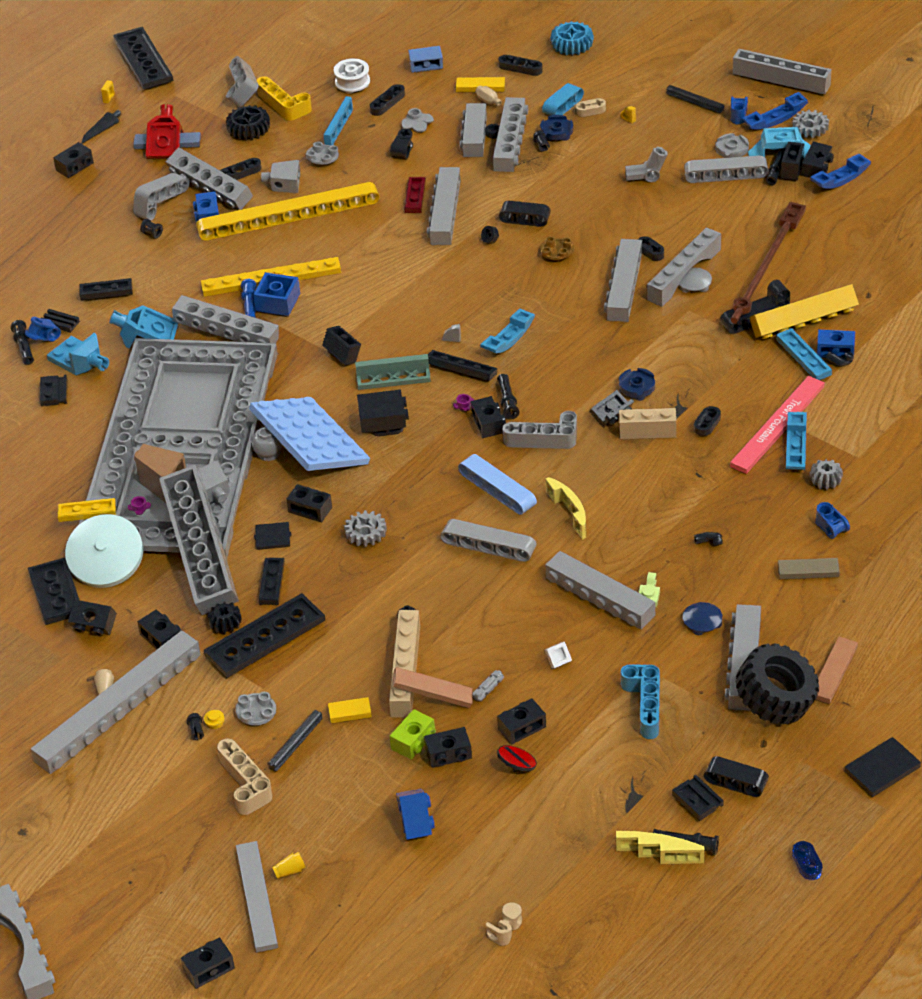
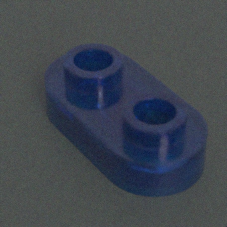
(804, 857)

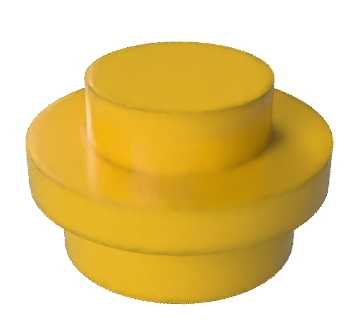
(214, 719)

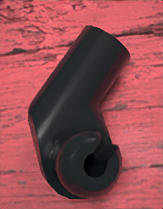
(842, 360)
(709, 536)

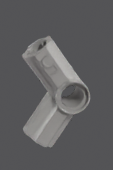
(650, 168)

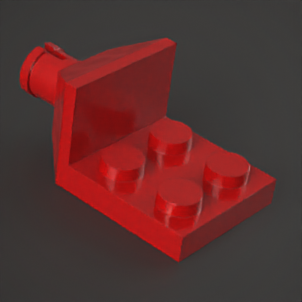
(163, 134)

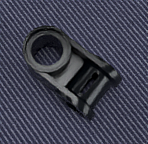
(402, 144)

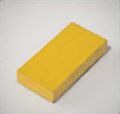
(349, 710)

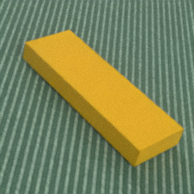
(470, 84)
(86, 509)

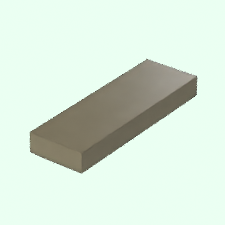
(808, 568)

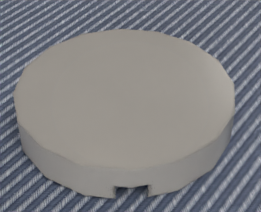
(732, 146)

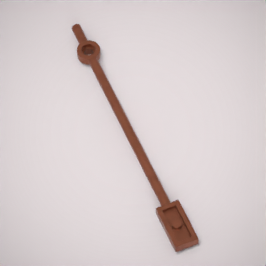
(788, 220)

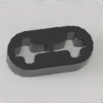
(652, 249)

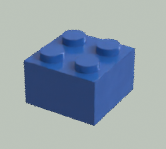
(277, 294)

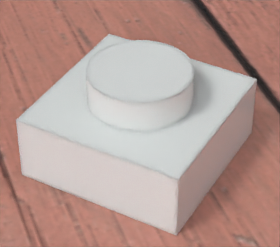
(558, 654)

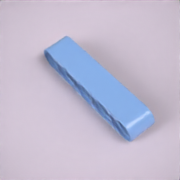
(497, 484)

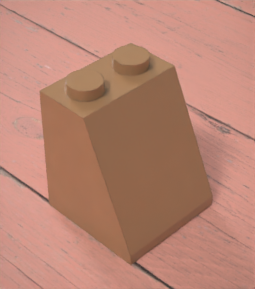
(155, 463)

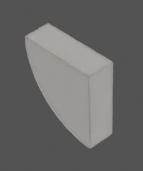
(452, 334)

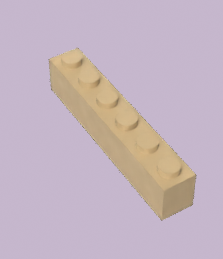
(406, 658)

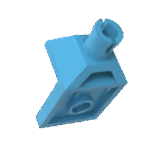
(144, 323)
(78, 355)

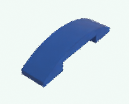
(792, 106)
(843, 175)

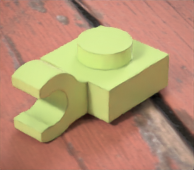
(650, 589)

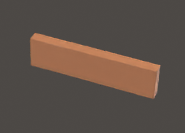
(835, 668)
(432, 687)

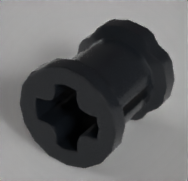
(147, 222)

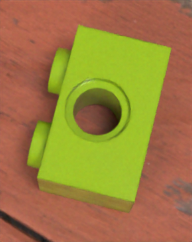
(409, 735)

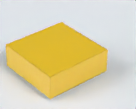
(107, 91)

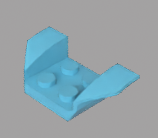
(777, 138)

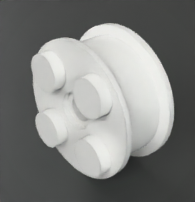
(351, 75)

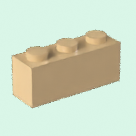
(647, 423)

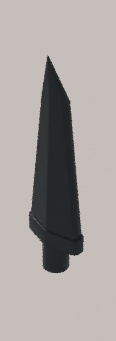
(103, 124)

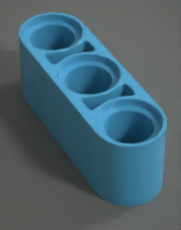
(563, 100)

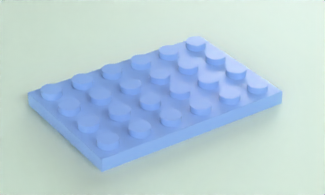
(309, 433)

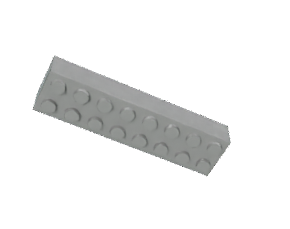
(198, 539)

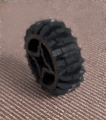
(248, 122)

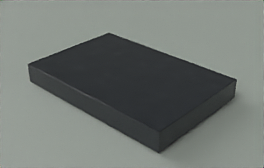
(882, 766)

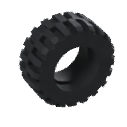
(766, 698)

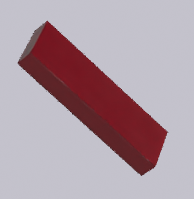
(415, 195)

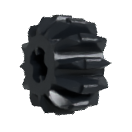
(224, 617)

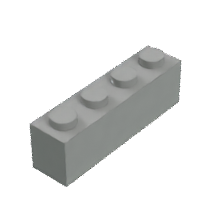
(473, 130)

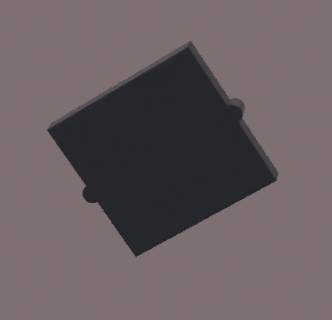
(272, 535)

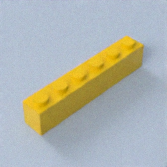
(804, 310)

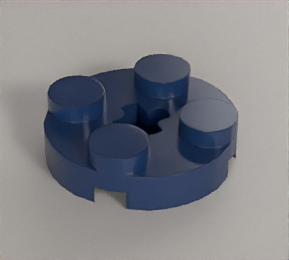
(564, 129)
(637, 391)

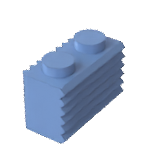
(425, 59)

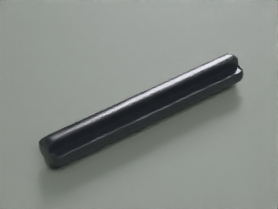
(695, 99)
(295, 740)

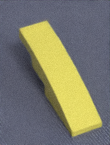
(668, 848)

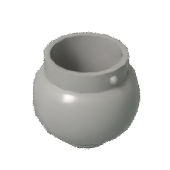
(266, 445)

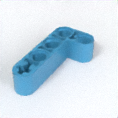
(647, 681)

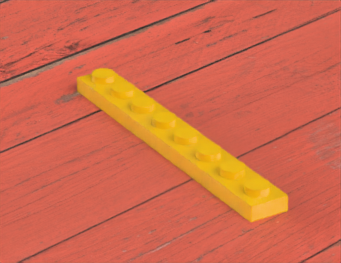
(302, 270)

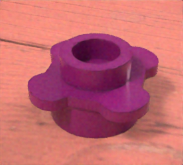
(463, 402)
(139, 505)

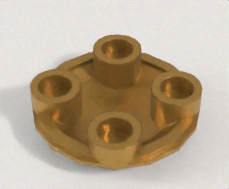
(557, 248)

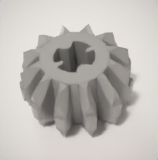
(826, 474)

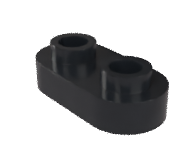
(707, 420)

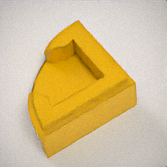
(629, 114)

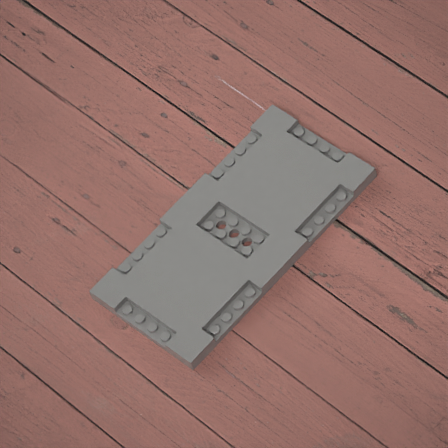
(190, 396)

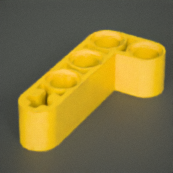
(285, 105)

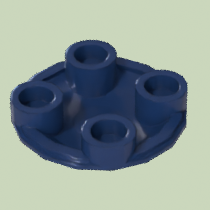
(702, 617)

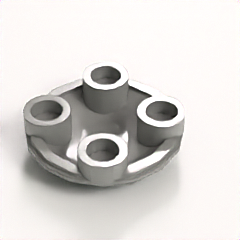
(322, 153)
(696, 280)
(255, 708)

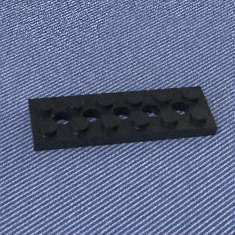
(148, 70)
(261, 645)

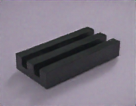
(62, 319)

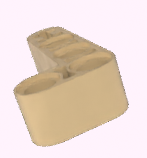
(255, 785)

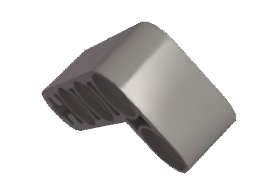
(245, 81)
(156, 191)
(542, 435)

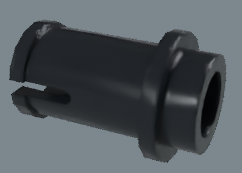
(540, 138)
(194, 722)

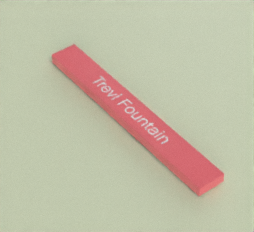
(776, 425)

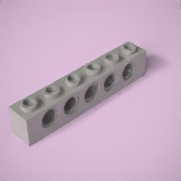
(510, 134)
(209, 179)
(223, 322)

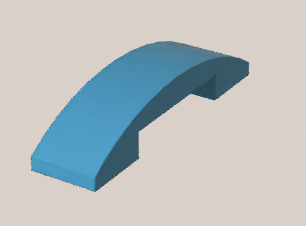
(511, 333)
(796, 440)

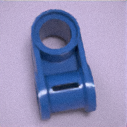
(738, 109)
(42, 330)
(830, 520)

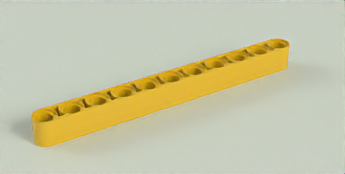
(287, 211)

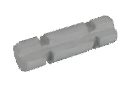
(488, 685)

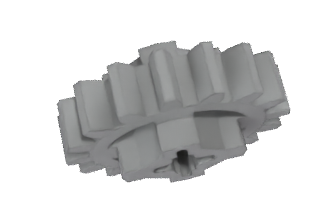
(811, 123)
(365, 528)

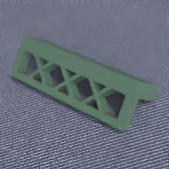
(392, 369)

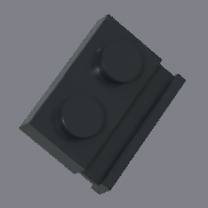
(53, 390)
(697, 797)

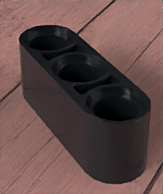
(524, 213)
(736, 776)

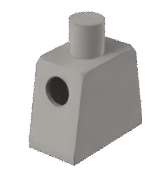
(283, 176)
(215, 482)

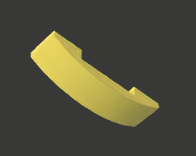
(559, 492)

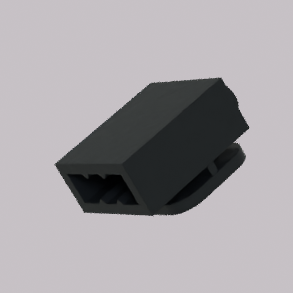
(382, 412)

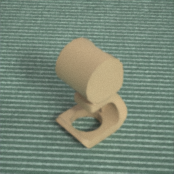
(511, 921)

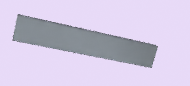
(256, 897)

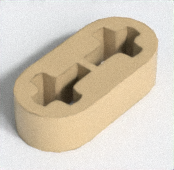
(590, 107)

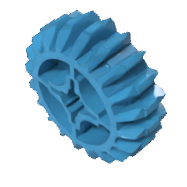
(572, 38)

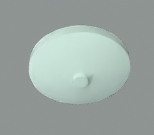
(104, 551)

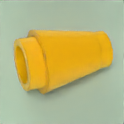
(289, 865)

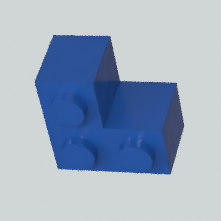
(413, 809)

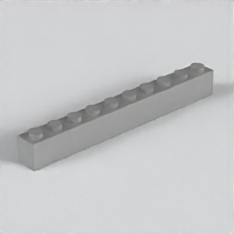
(115, 702)

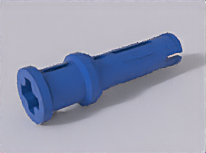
(248, 287)

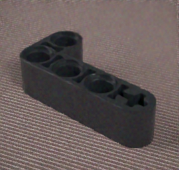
(776, 297)

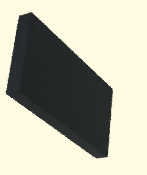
(53, 589)

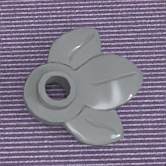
(416, 120)

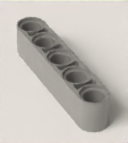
(726, 169)
(488, 540)

